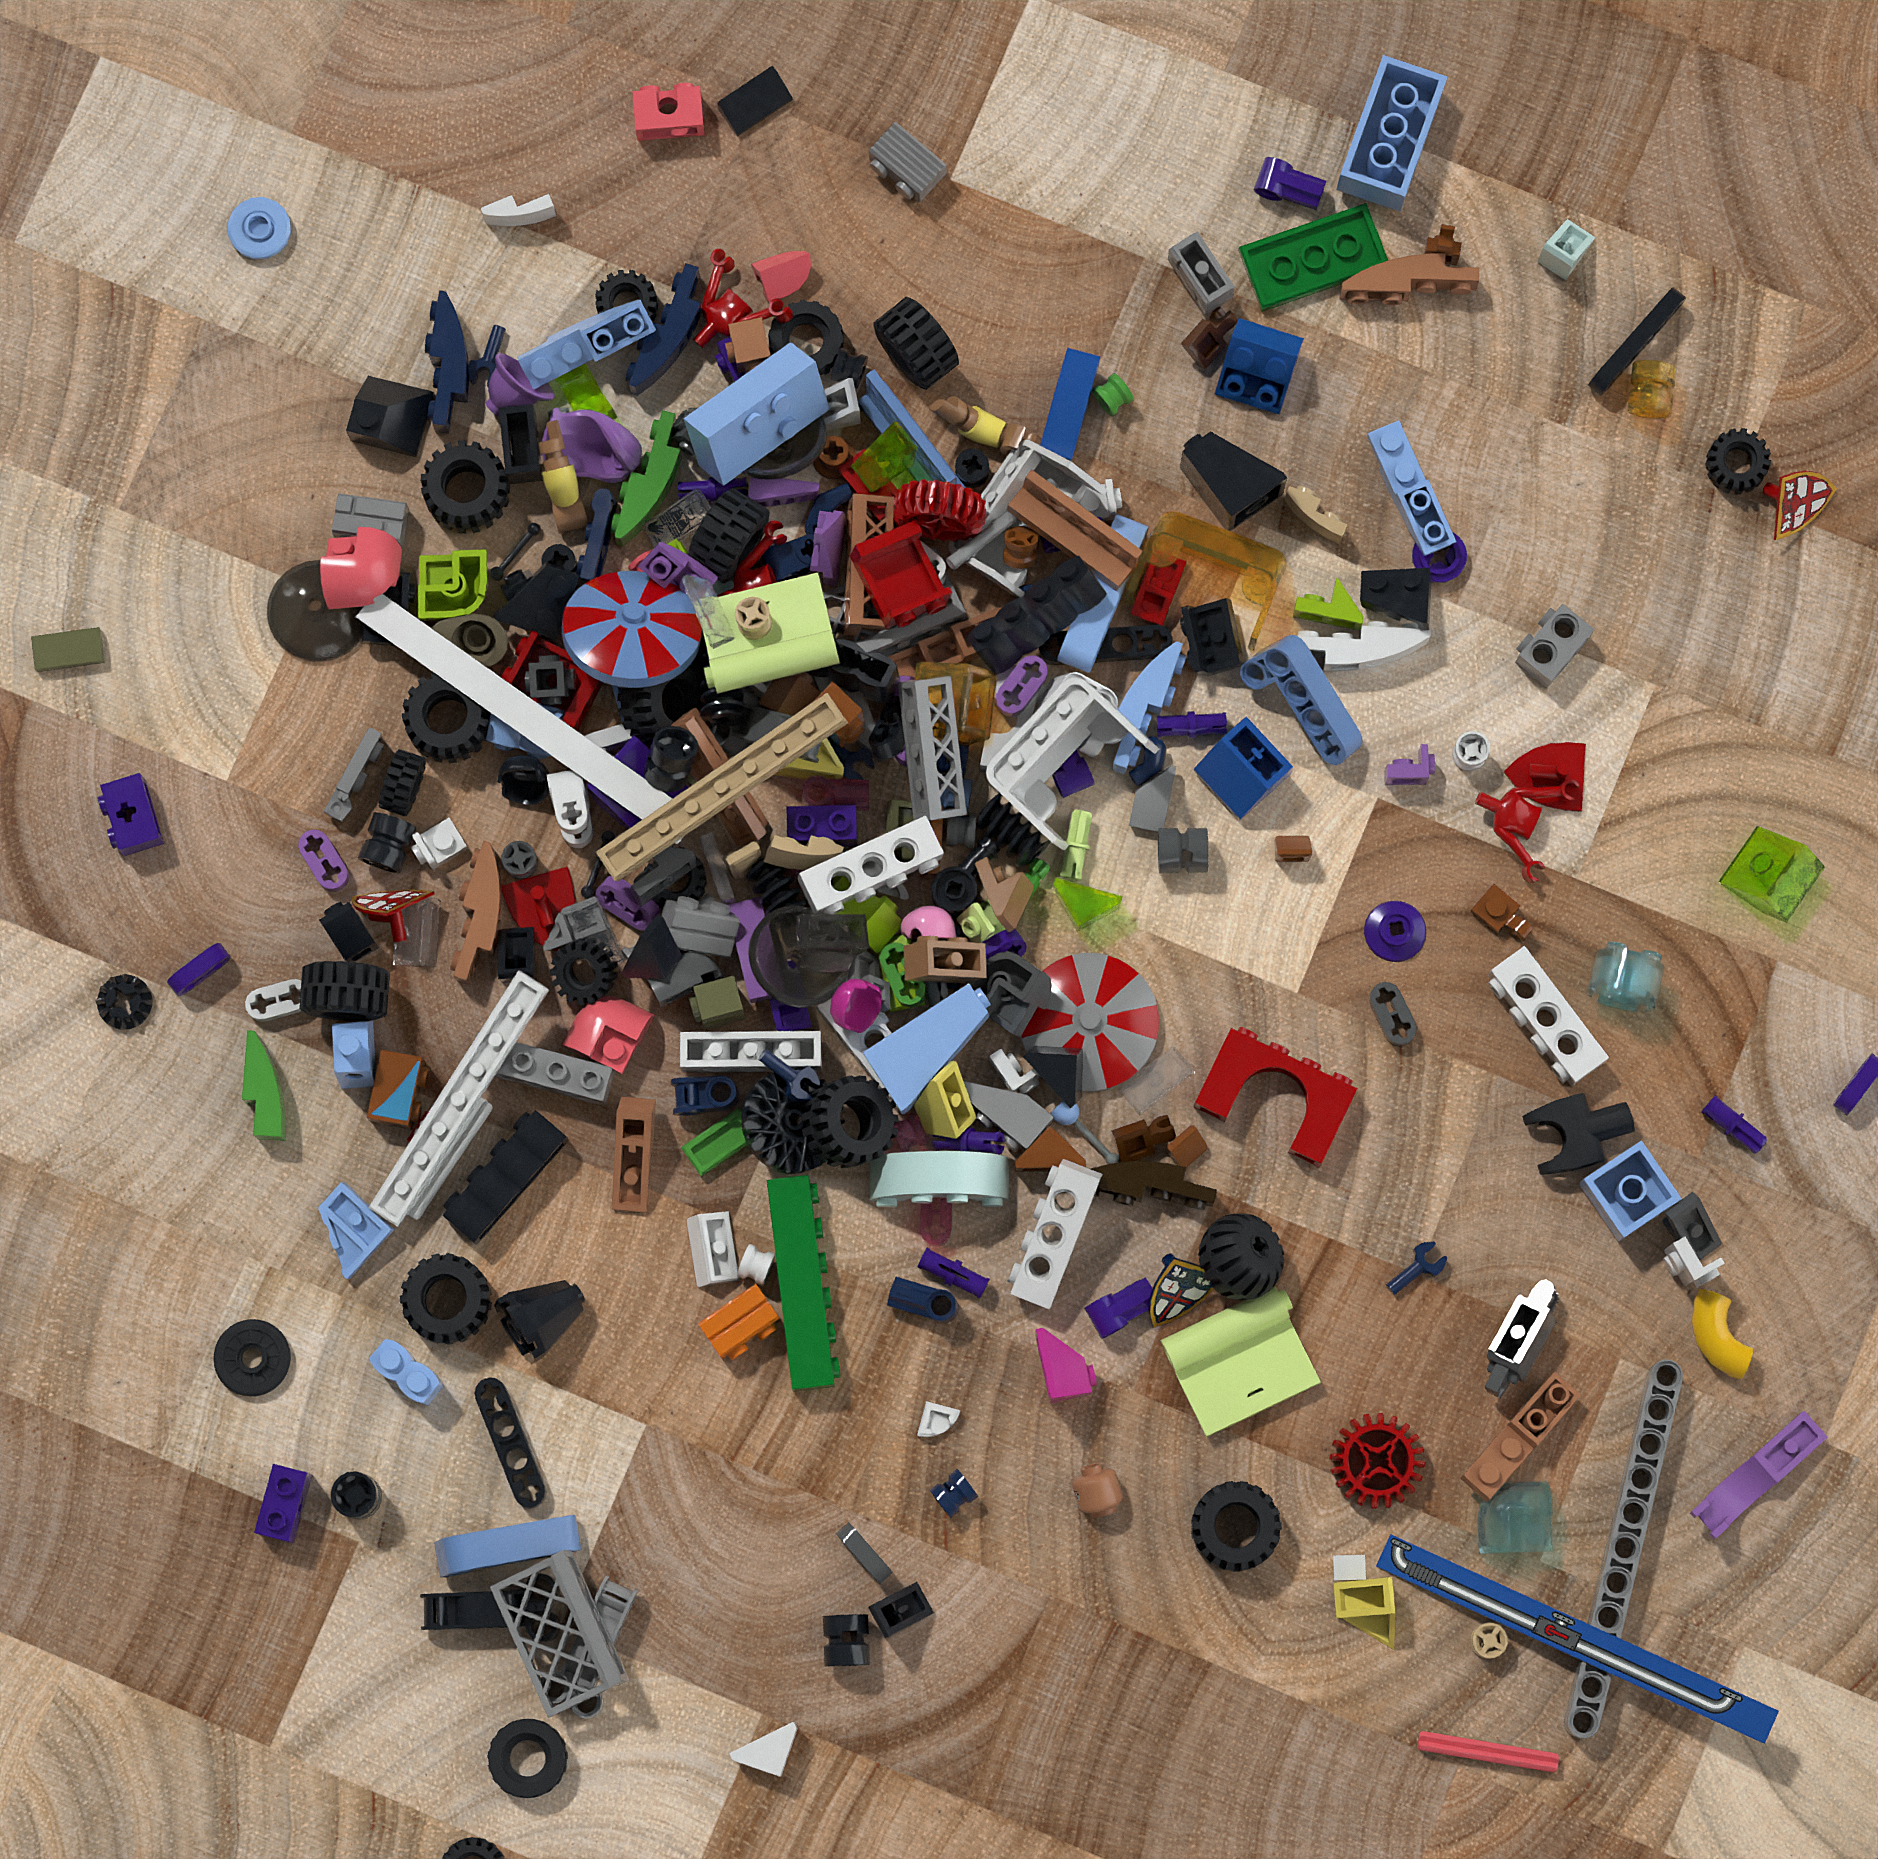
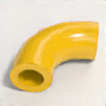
(1714, 1337)

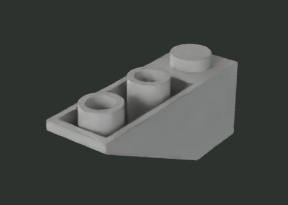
(1010, 1113)

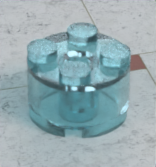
(1626, 977)

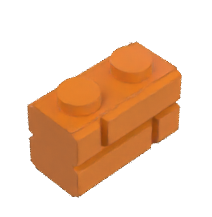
(739, 1323)

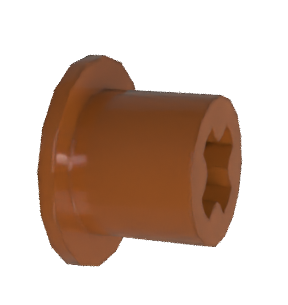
(834, 455)

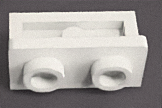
(1683, 1262)

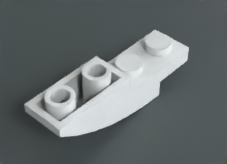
(1375, 645)

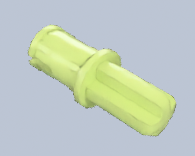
(1077, 842)

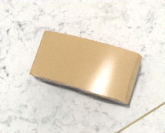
(1305, 506)
(790, 854)

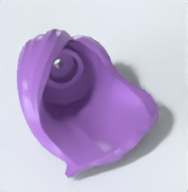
(597, 445)

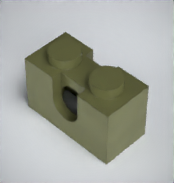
(717, 1003)

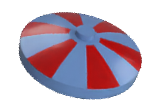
(630, 630)

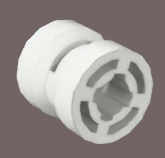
(1475, 746)

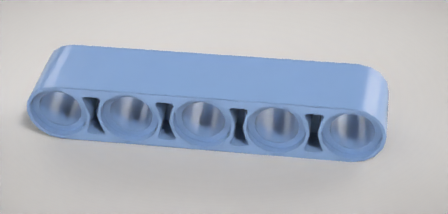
(1089, 628)

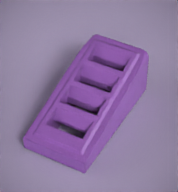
(782, 491)

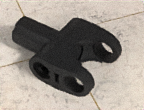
(1580, 1130)

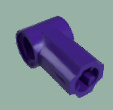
(1280, 181)
(1073, 775)
(1114, 1311)

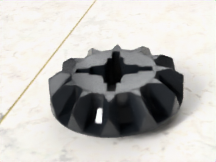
(139, 1006)

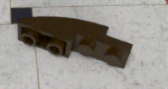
(1164, 1181)

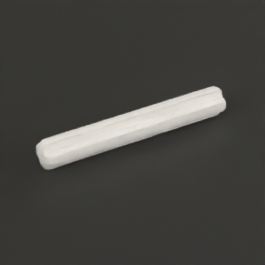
(451, 1157)

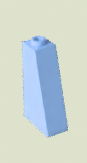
(927, 1044)

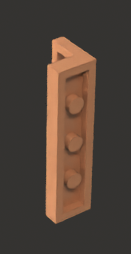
(1074, 530)
(856, 533)
(742, 817)

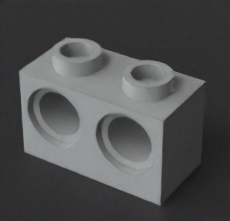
(1559, 649)

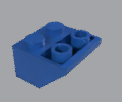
(1258, 366)
(1243, 768)

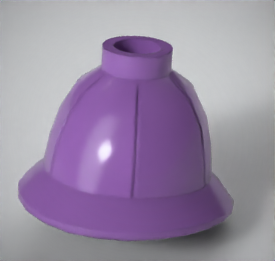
(511, 386)

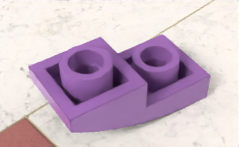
(669, 565)

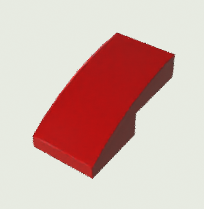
(1158, 591)

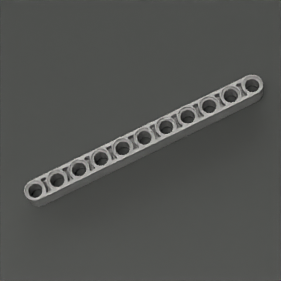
(1633, 1533)

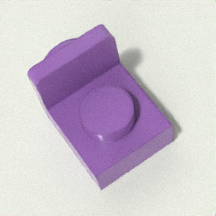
(1406, 773)

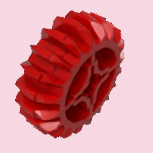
(941, 509)
(1397, 1437)

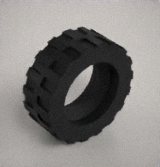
(820, 317)
(508, 1738)

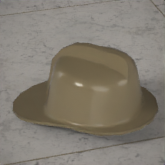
(477, 636)

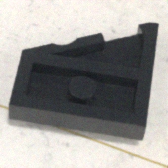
(1398, 594)
(541, 601)

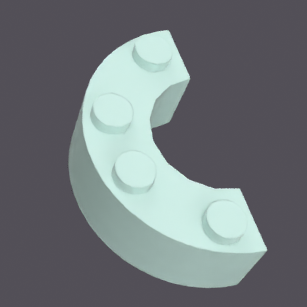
(939, 1174)

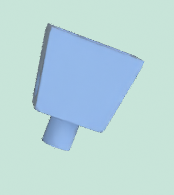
(354, 1054)

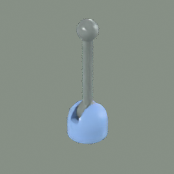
(1066, 1116)

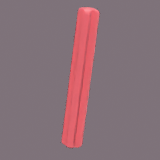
(1488, 1751)

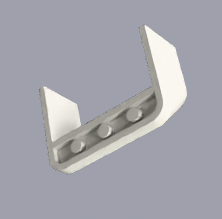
(1002, 490)
(1048, 741)

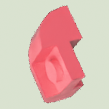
(359, 568)
(608, 1032)

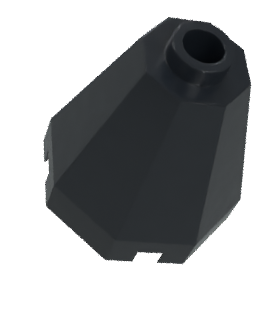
(539, 1316)

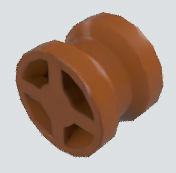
(1020, 547)

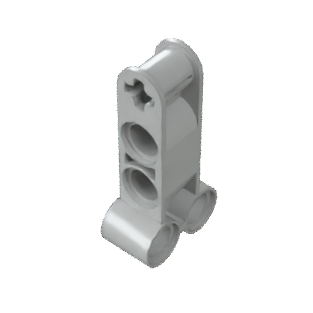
(614, 1617)

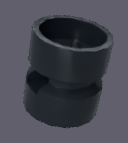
(670, 758)
(388, 838)
(954, 890)
(356, 1495)
(846, 1653)

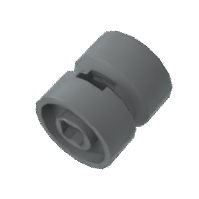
(1170, 852)

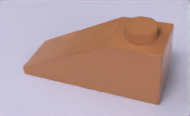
(633, 1153)

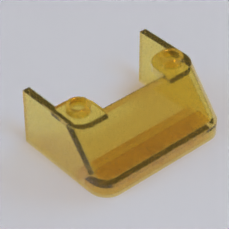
(1258, 563)

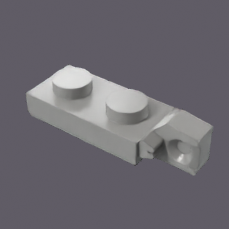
(354, 775)

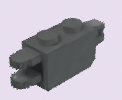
(1521, 1338)

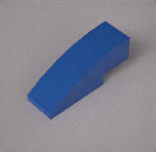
(1070, 402)

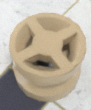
(751, 610)
(1493, 1636)

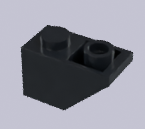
(348, 932)

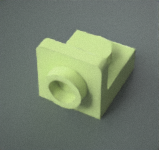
(979, 922)

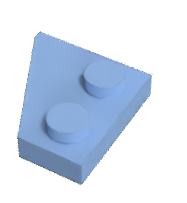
(352, 1228)

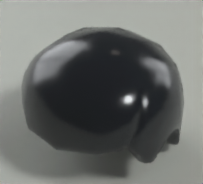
(524, 780)

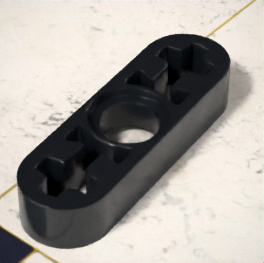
(888, 735)

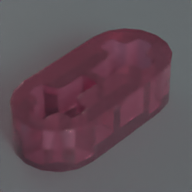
(945, 1221)

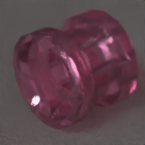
(910, 1133)

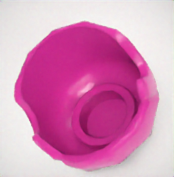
(856, 1005)

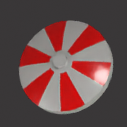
(1104, 1011)

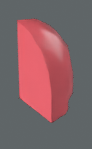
(782, 273)

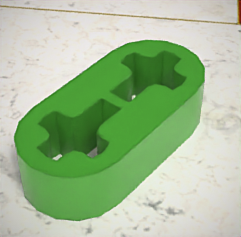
(895, 978)

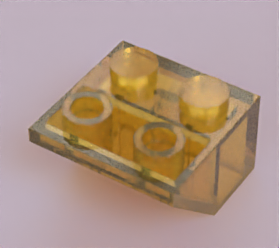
(972, 697)

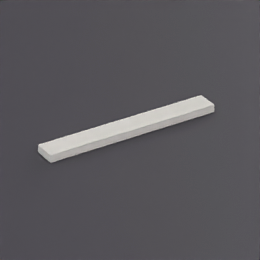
(458, 1098)

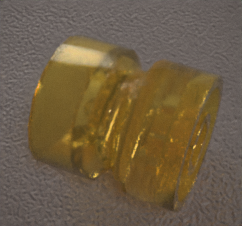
(1652, 386)

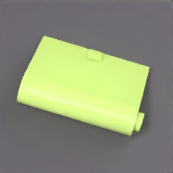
(796, 643)
(1236, 1355)

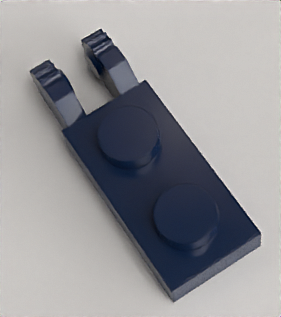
(597, 536)

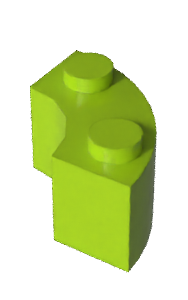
(880, 915)

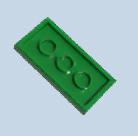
(1312, 257)

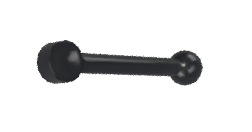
(497, 573)
(588, 891)

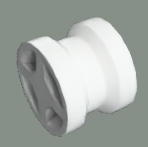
(756, 1265)

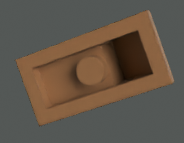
(1005, 894)

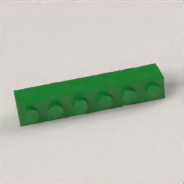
(800, 1283)

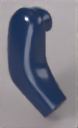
(827, 502)

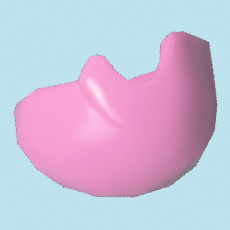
(928, 922)

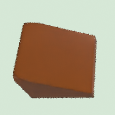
(1293, 848)
(1187, 1147)

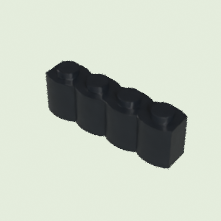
(1031, 619)
(864, 671)
(505, 1177)

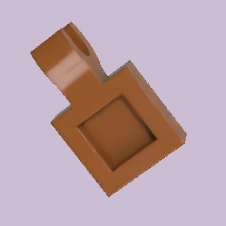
(1445, 244)
(1498, 911)

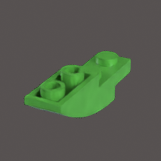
(646, 492)

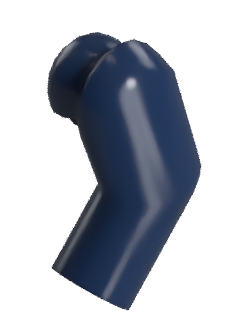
(1152, 763)

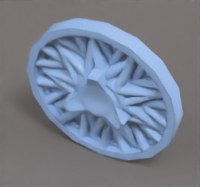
(259, 228)

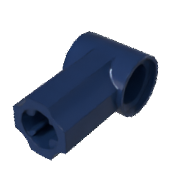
(919, 1299)

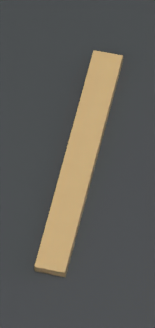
(721, 787)

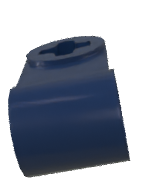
(789, 559)
(701, 1095)

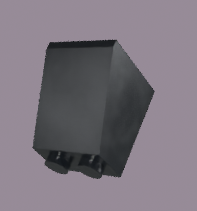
(1230, 478)

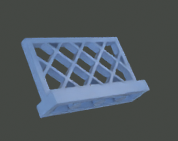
(883, 409)

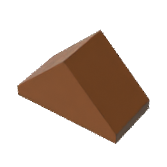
(1047, 1151)

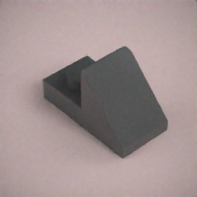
(668, 868)
(1691, 1221)

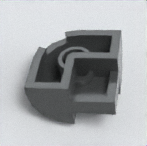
(689, 972)
(1013, 990)

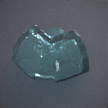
(1516, 1519)

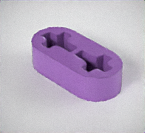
(1015, 680)
(316, 864)
(624, 905)

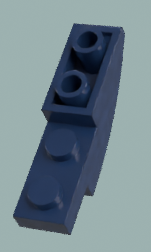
(666, 344)
(449, 350)

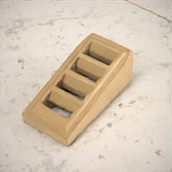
(742, 859)

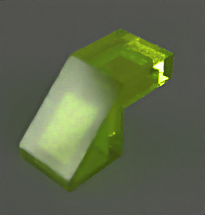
(583, 391)

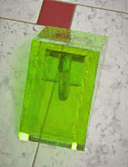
(886, 457)
(1085, 904)

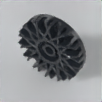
(768, 1128)

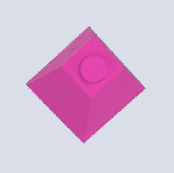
(1063, 1369)

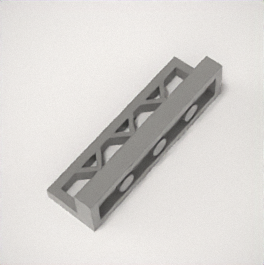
(920, 748)

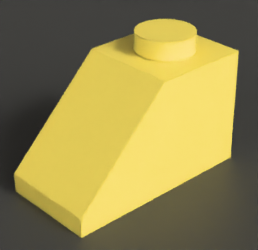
(945, 1104)

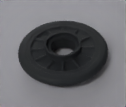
(230, 1351)

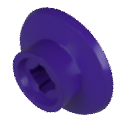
(1397, 947)

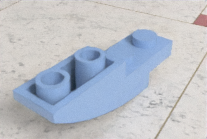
(586, 341)
(1410, 489)
(1148, 693)

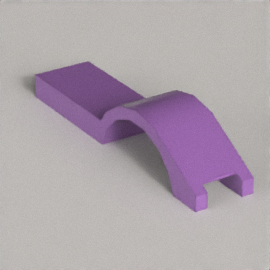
(1759, 1473)

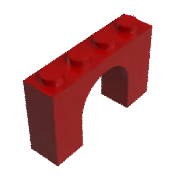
(1325, 1095)

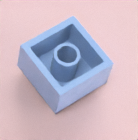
(1629, 1191)

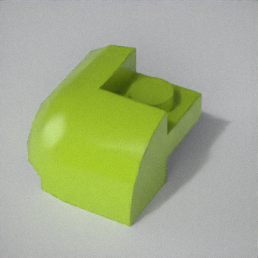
(451, 584)

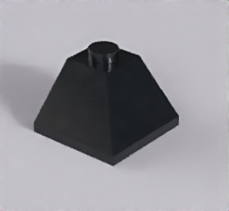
(389, 416)

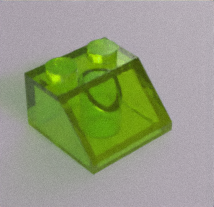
(1772, 873)

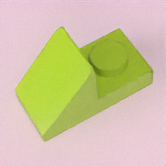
(1340, 612)

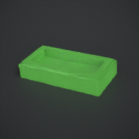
(716, 1143)

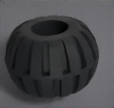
(1241, 1256)

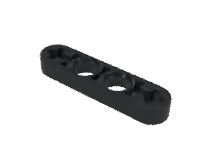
(1637, 341)
(1108, 653)
(514, 1441)

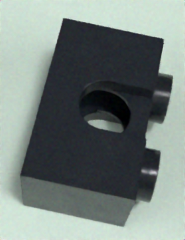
(520, 427)

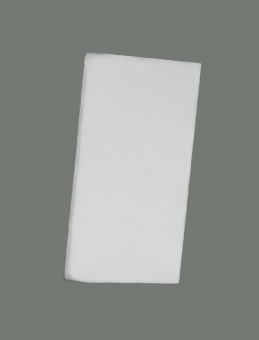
(712, 1249)

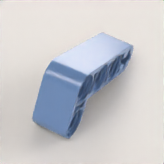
(1308, 694)
(506, 1545)

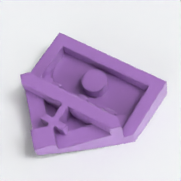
(829, 545)

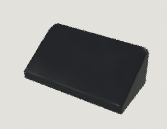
(754, 101)

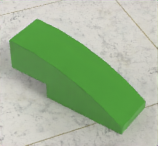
(263, 1090)

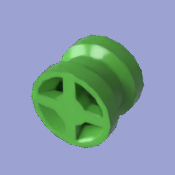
(1113, 394)

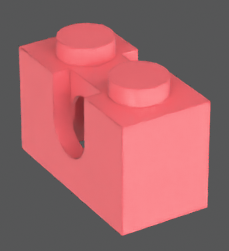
(684, 122)

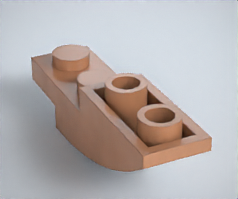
(1393, 279)
(485, 901)
(1520, 1436)

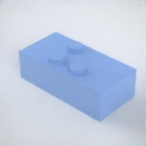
(1391, 133)
(756, 413)

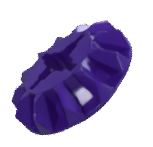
(1455, 558)

